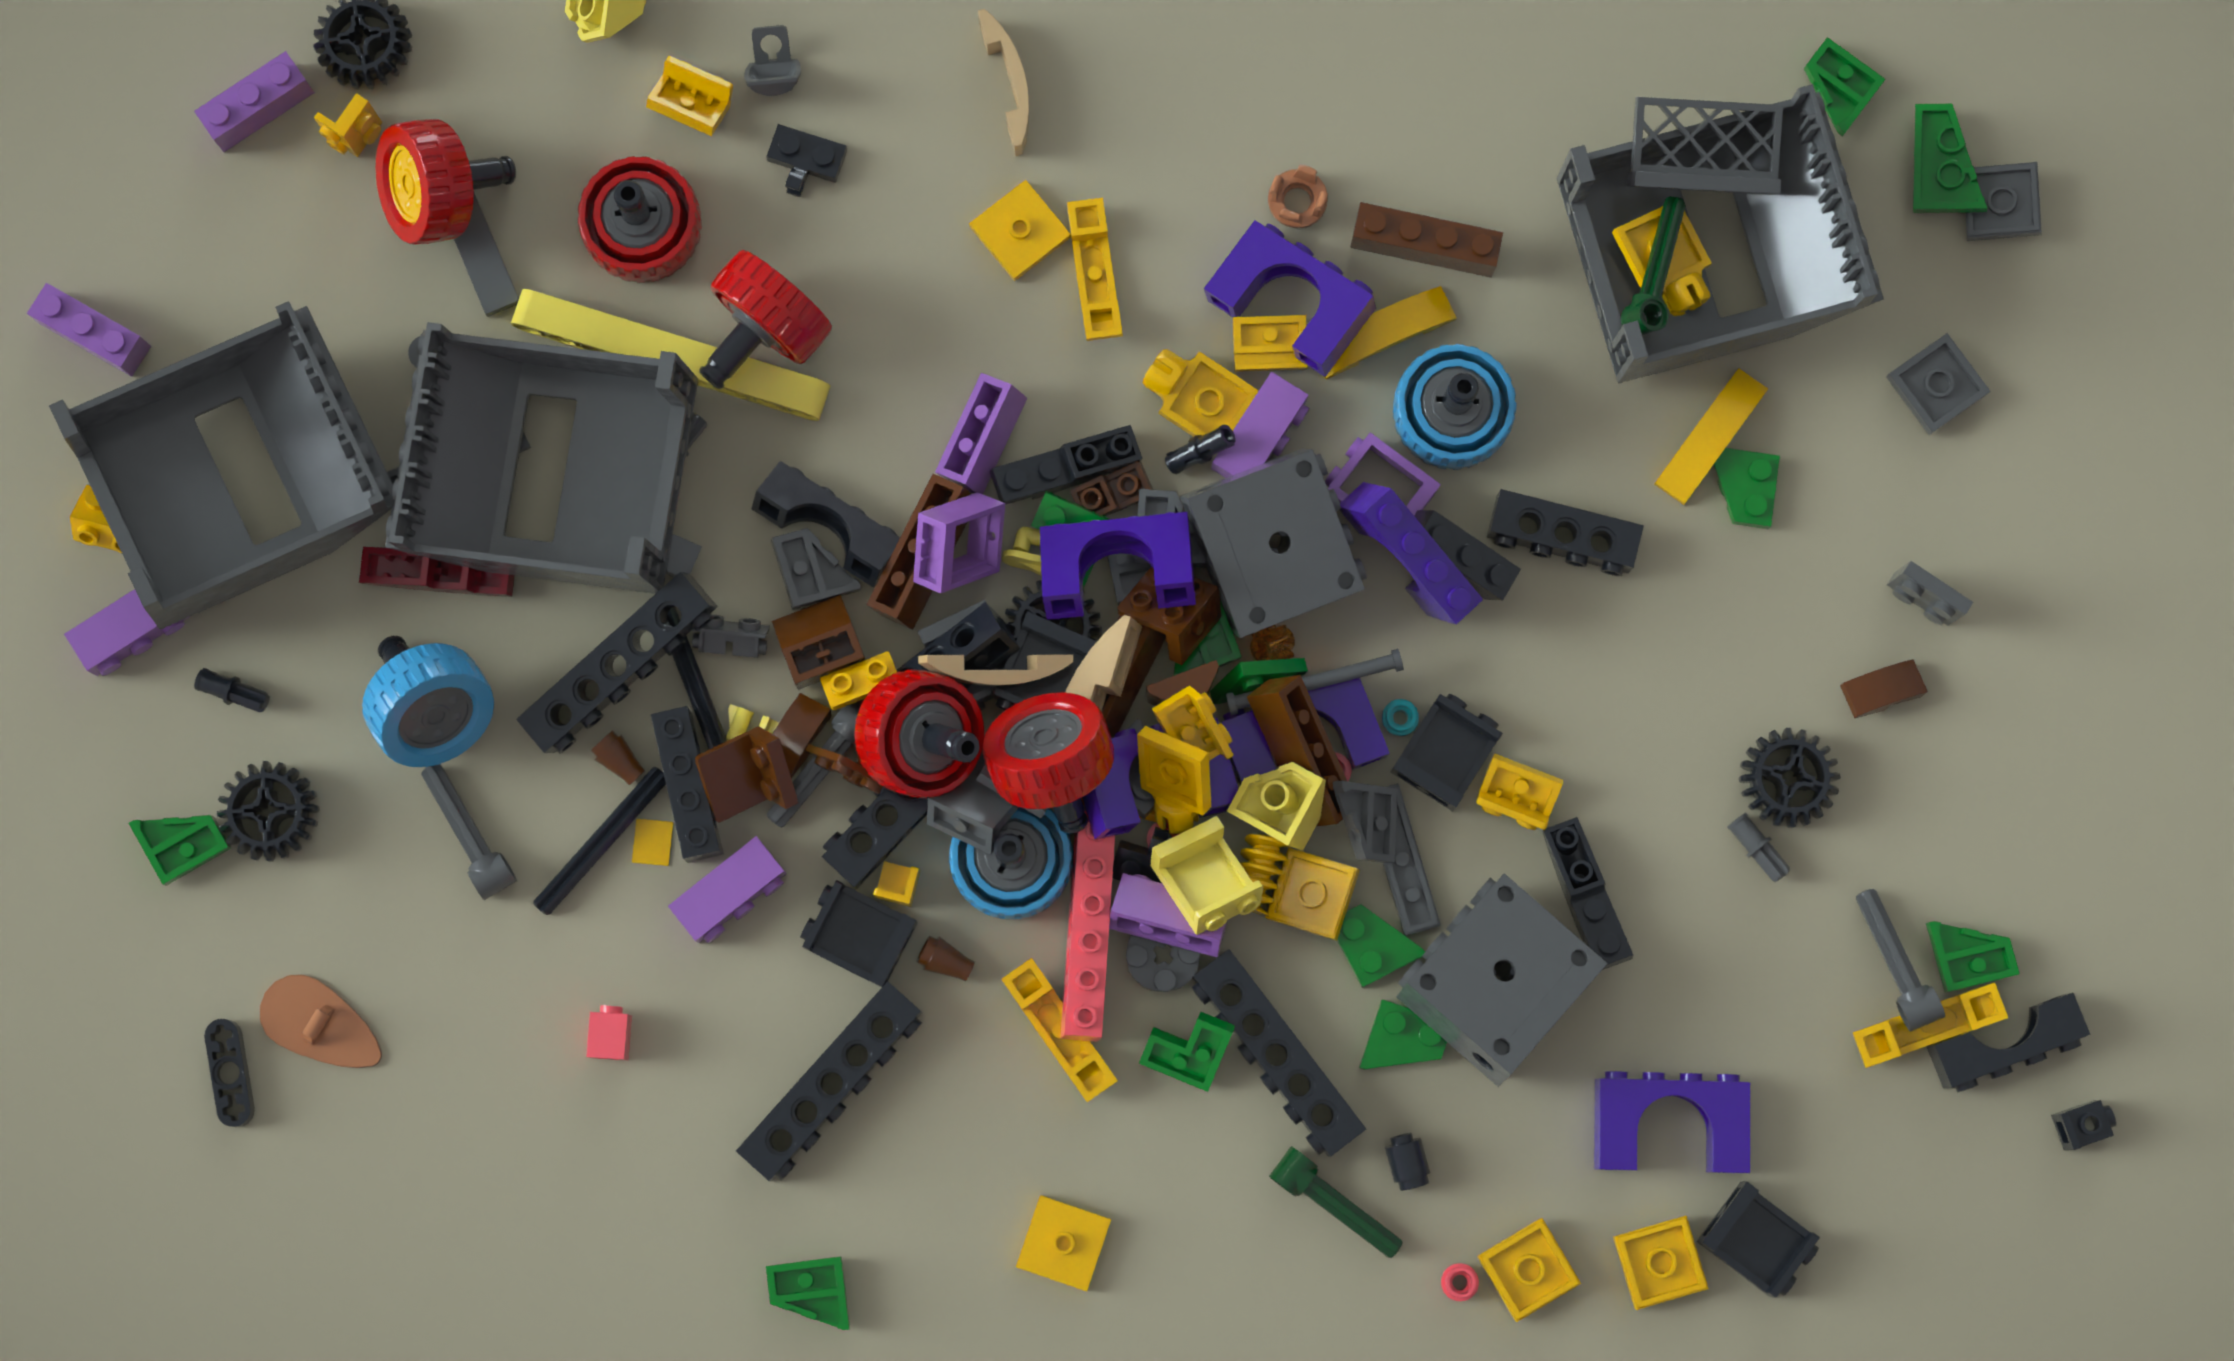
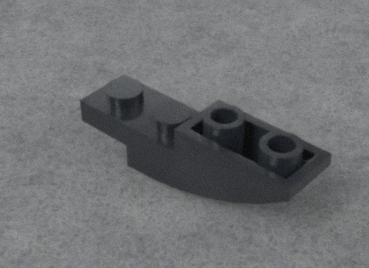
(1066, 466)
(1586, 892)

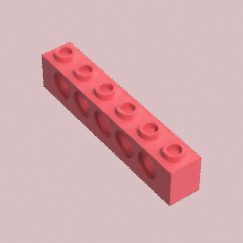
(1087, 937)

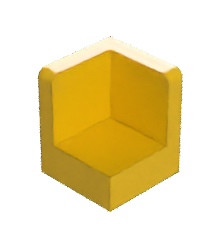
(897, 884)

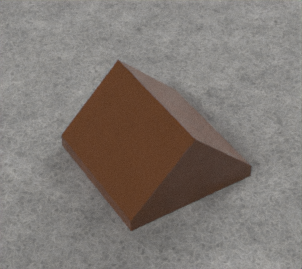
(1198, 678)

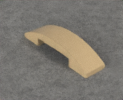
(998, 41)
(953, 666)

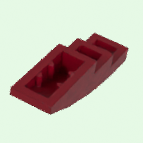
(408, 571)

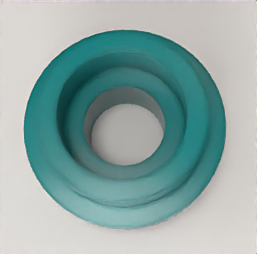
(1408, 709)

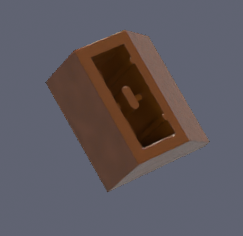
(818, 641)

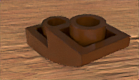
(1112, 492)
(1883, 688)
(799, 728)

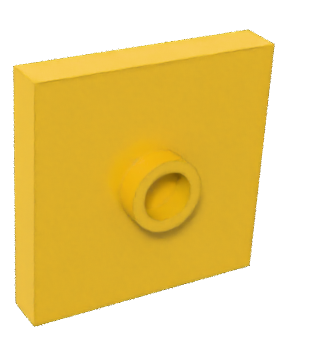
(1020, 230)
(1313, 894)
(1063, 1243)
(1660, 1262)
(1528, 1269)

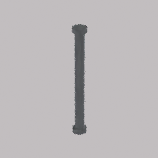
(1331, 677)

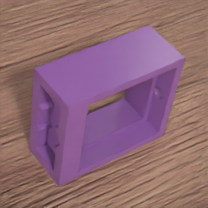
(1358, 451)
(936, 539)

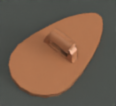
(317, 1023)

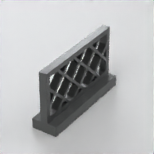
(1711, 178)

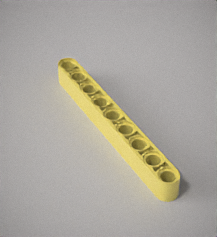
(604, 332)

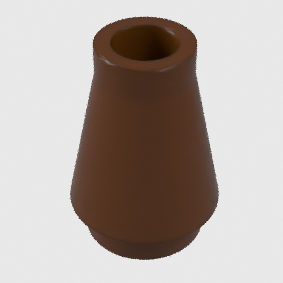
(617, 757)
(944, 959)

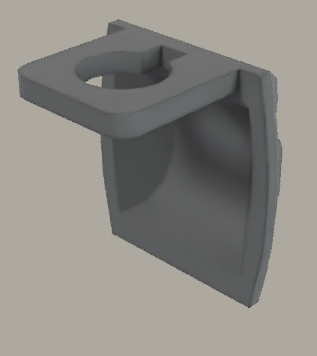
(773, 75)

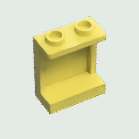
(1205, 877)

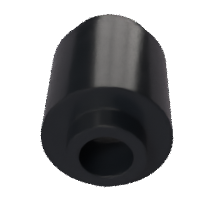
(1407, 1161)

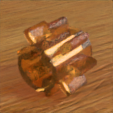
(1272, 643)

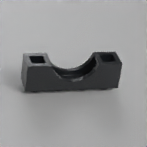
(793, 498)
(2050, 1026)

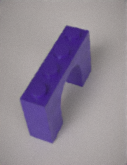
(1265, 256)
(1075, 547)
(1437, 582)
(1341, 704)
(1112, 804)
(1721, 1103)

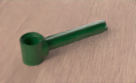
(1650, 295)
(1298, 1176)

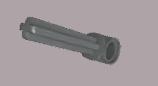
(813, 774)
(488, 870)
(1917, 1003)

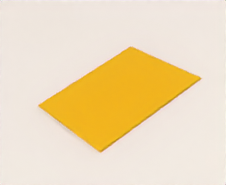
(652, 842)

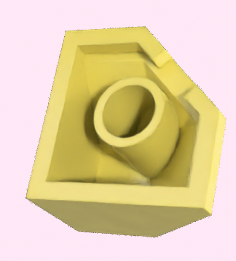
(602, 17)
(1281, 803)

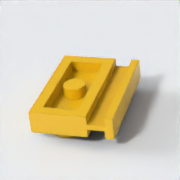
(1267, 342)

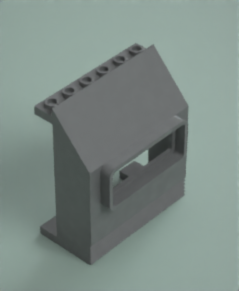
(1801, 241)
(618, 471)
(168, 495)

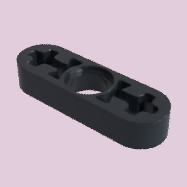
(234, 1043)

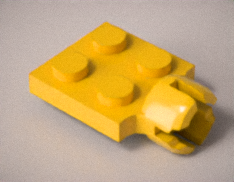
(1684, 281)
(1198, 392)
(1175, 777)

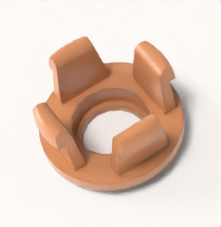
(1302, 178)

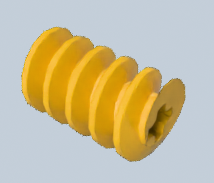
(1261, 863)

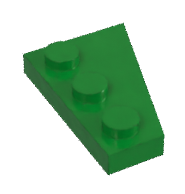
(1942, 164)

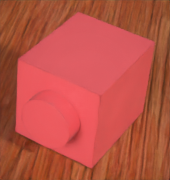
(609, 1034)

